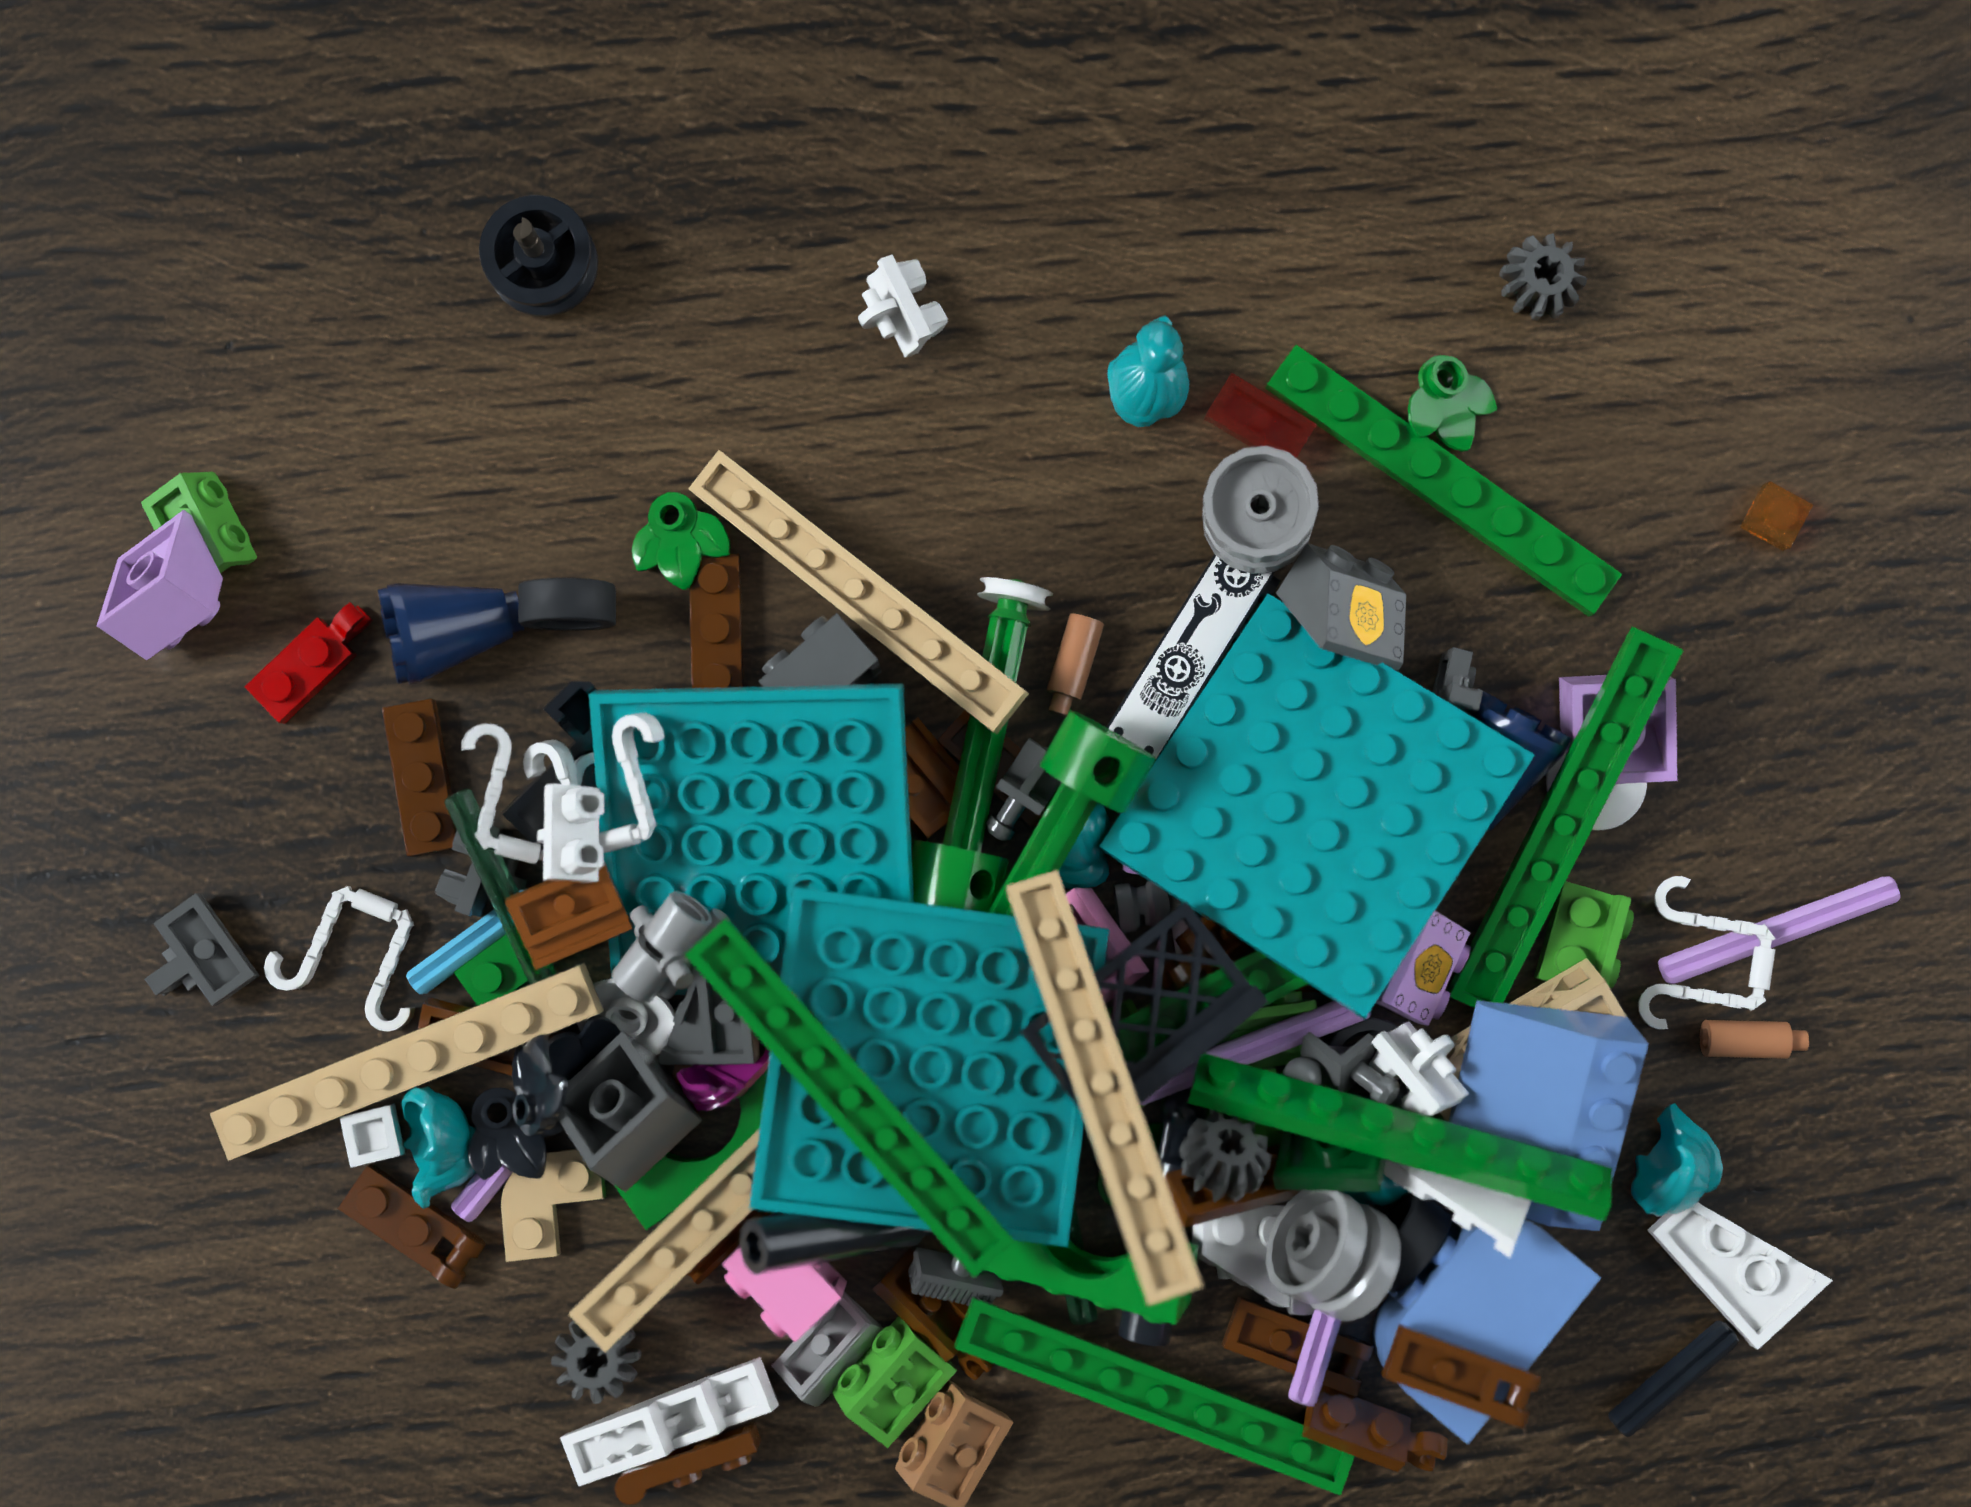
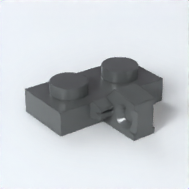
(1456, 680)
(200, 954)

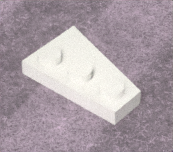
(1473, 1205)
(1739, 1273)

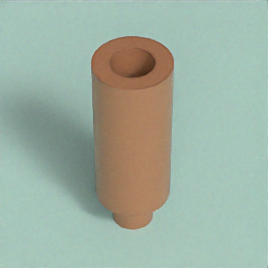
(1073, 662)
(1751, 1039)

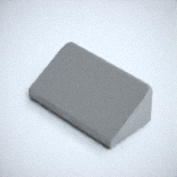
(826, 1350)

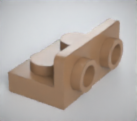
(952, 1446)

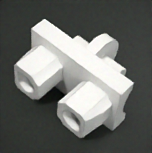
(896, 310)
(571, 833)
(1421, 1066)

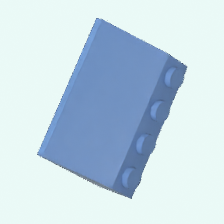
(1551, 1084)

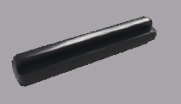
(1673, 1378)

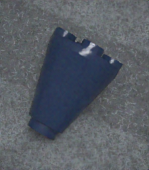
(443, 625)
(1522, 729)

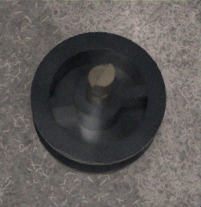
(538, 256)

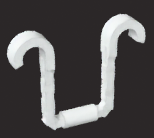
(627, 755)
(506, 845)
(371, 905)
(1760, 969)

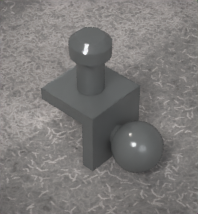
(1026, 786)
(1342, 1068)

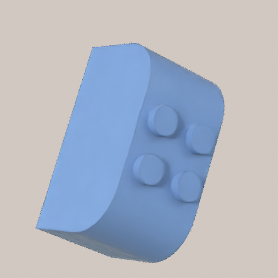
(1486, 1305)

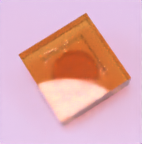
(1776, 516)

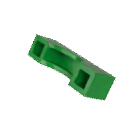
(679, 1176)
(1103, 1280)

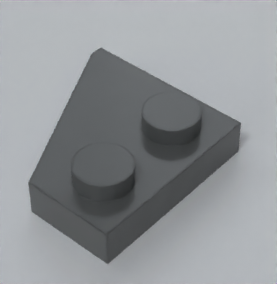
(708, 1030)

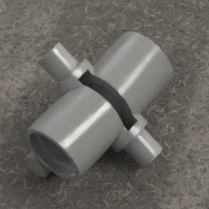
(657, 956)

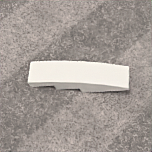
(669, 1421)

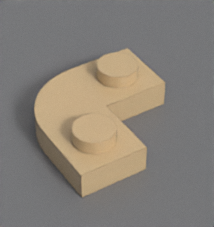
(531, 1209)

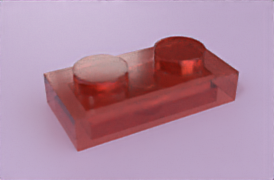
(1258, 418)

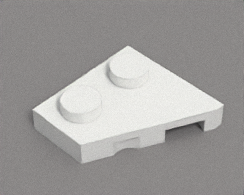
(1240, 1248)

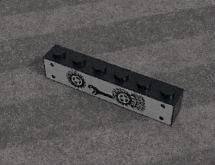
(1190, 653)

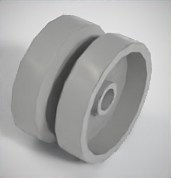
(1263, 479)
(1333, 1253)

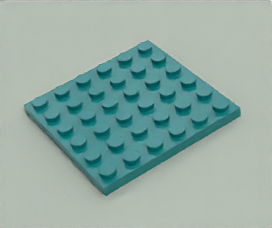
(758, 800)
(1316, 806)
(934, 1019)

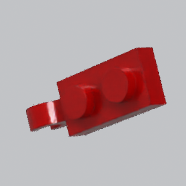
(308, 663)

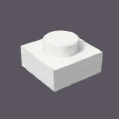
(372, 1135)

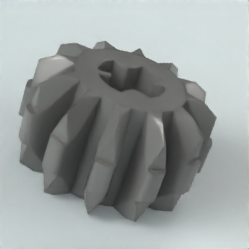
(1539, 293)
(1225, 1156)
(584, 1374)

